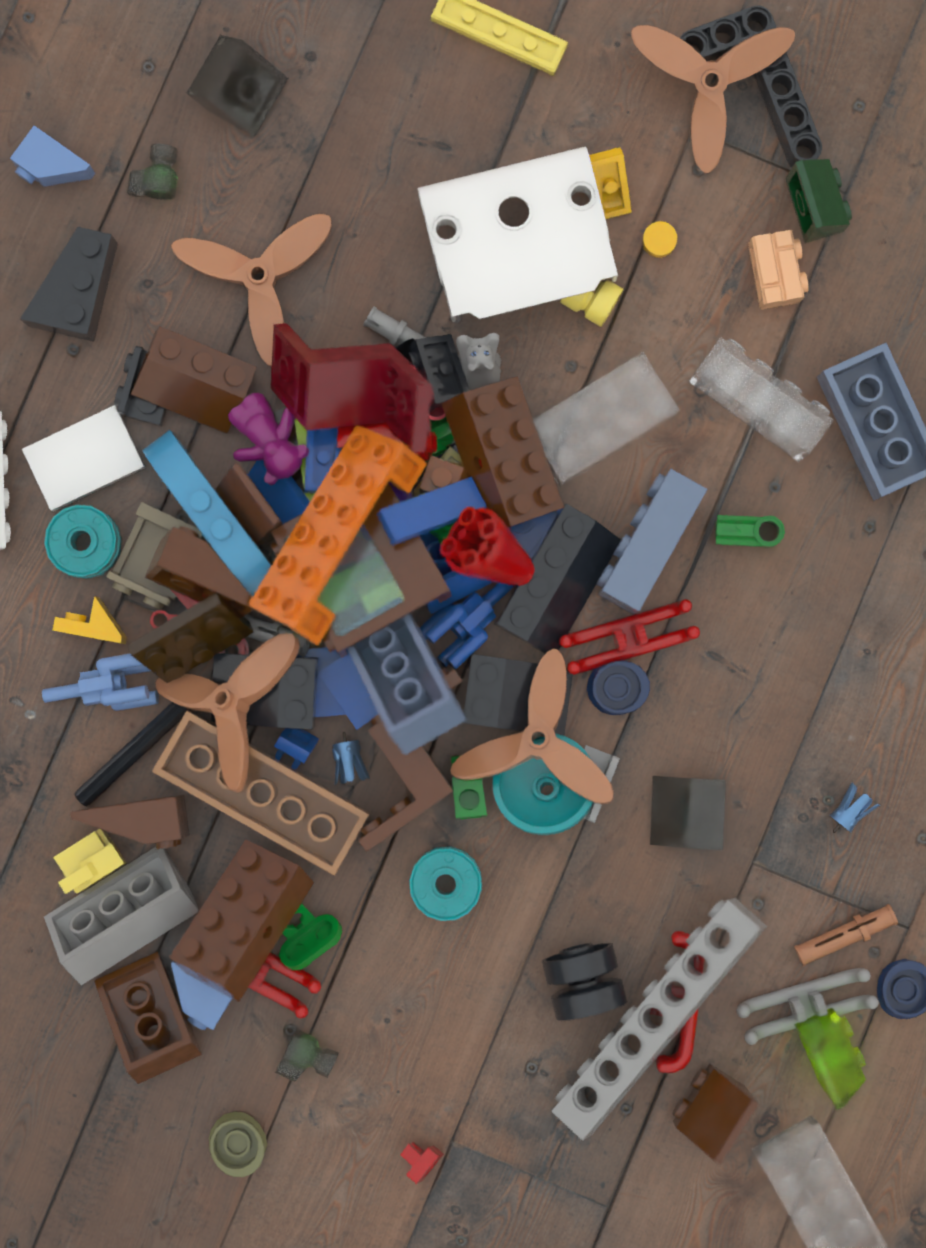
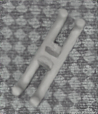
(805, 1002)

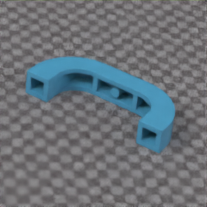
(207, 510)

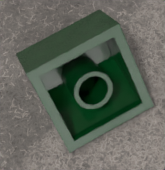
(817, 199)

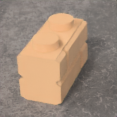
(777, 269)

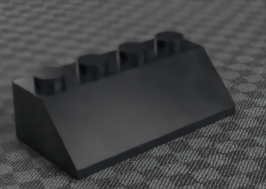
(563, 579)

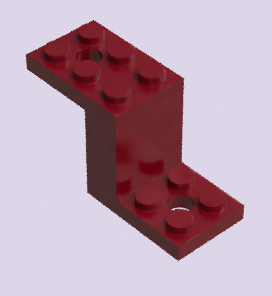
(350, 387)

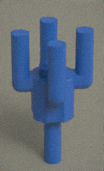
(466, 622)

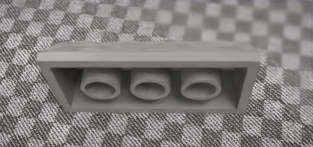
(120, 915)

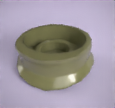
(237, 1144)

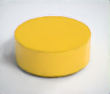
(659, 239)

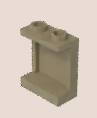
(138, 553)

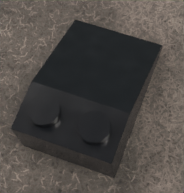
(500, 693)
(288, 703)

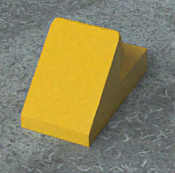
(611, 182)
(100, 626)

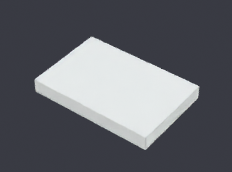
(83, 458)

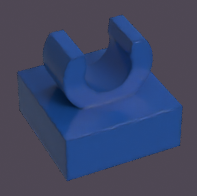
(297, 744)

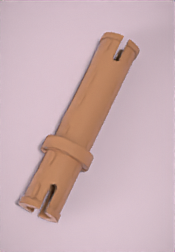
(859, 929)

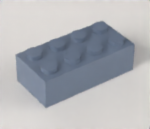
(877, 420)
(652, 541)
(406, 684)

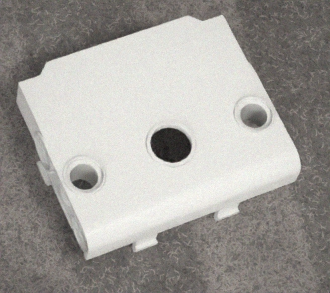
(507, 268)

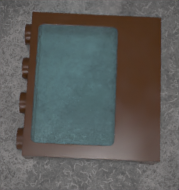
(374, 579)

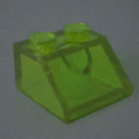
(832, 1056)

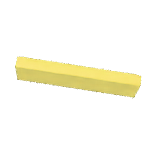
(501, 33)

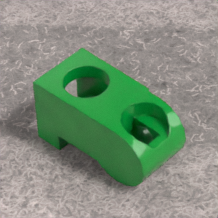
(468, 797)

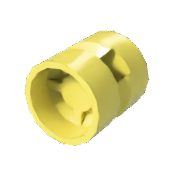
(596, 303)

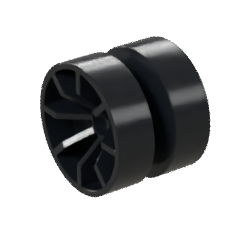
(582, 971)

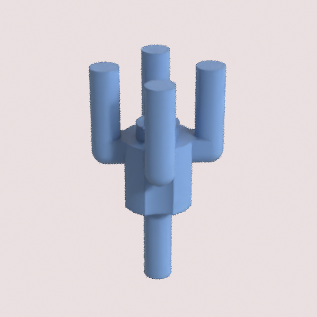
(107, 685)

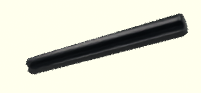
(130, 753)

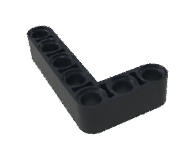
(778, 72)

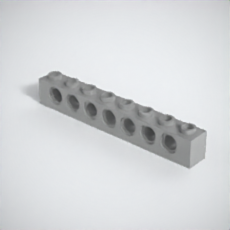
(573, 1106)

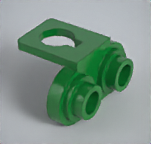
(309, 938)

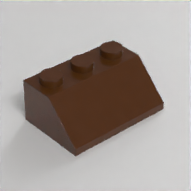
(192, 379)

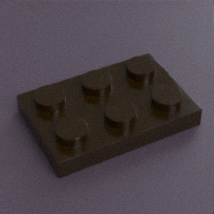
(191, 638)

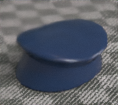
(618, 687)
(903, 989)

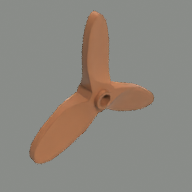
(685, 63)
(281, 258)
(232, 700)
(544, 712)

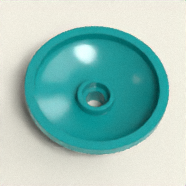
(528, 809)

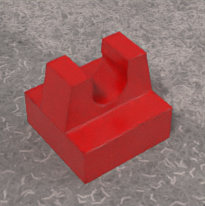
(420, 1160)

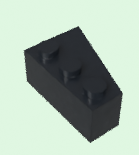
(75, 287)

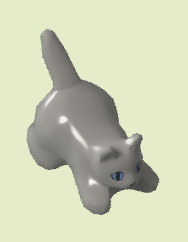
(479, 359)

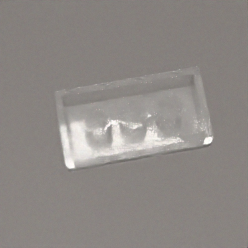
(762, 399)
(604, 418)
(816, 1189)

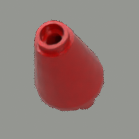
(486, 549)

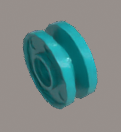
(62, 537)
(440, 904)

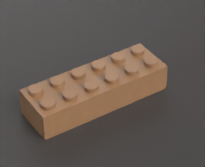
(273, 800)

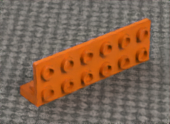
(328, 528)

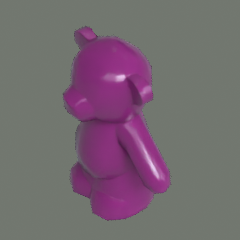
(257, 422)

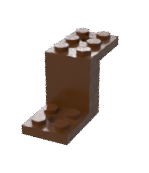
(418, 774)

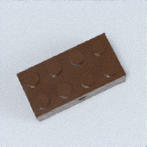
(503, 451)
(242, 920)

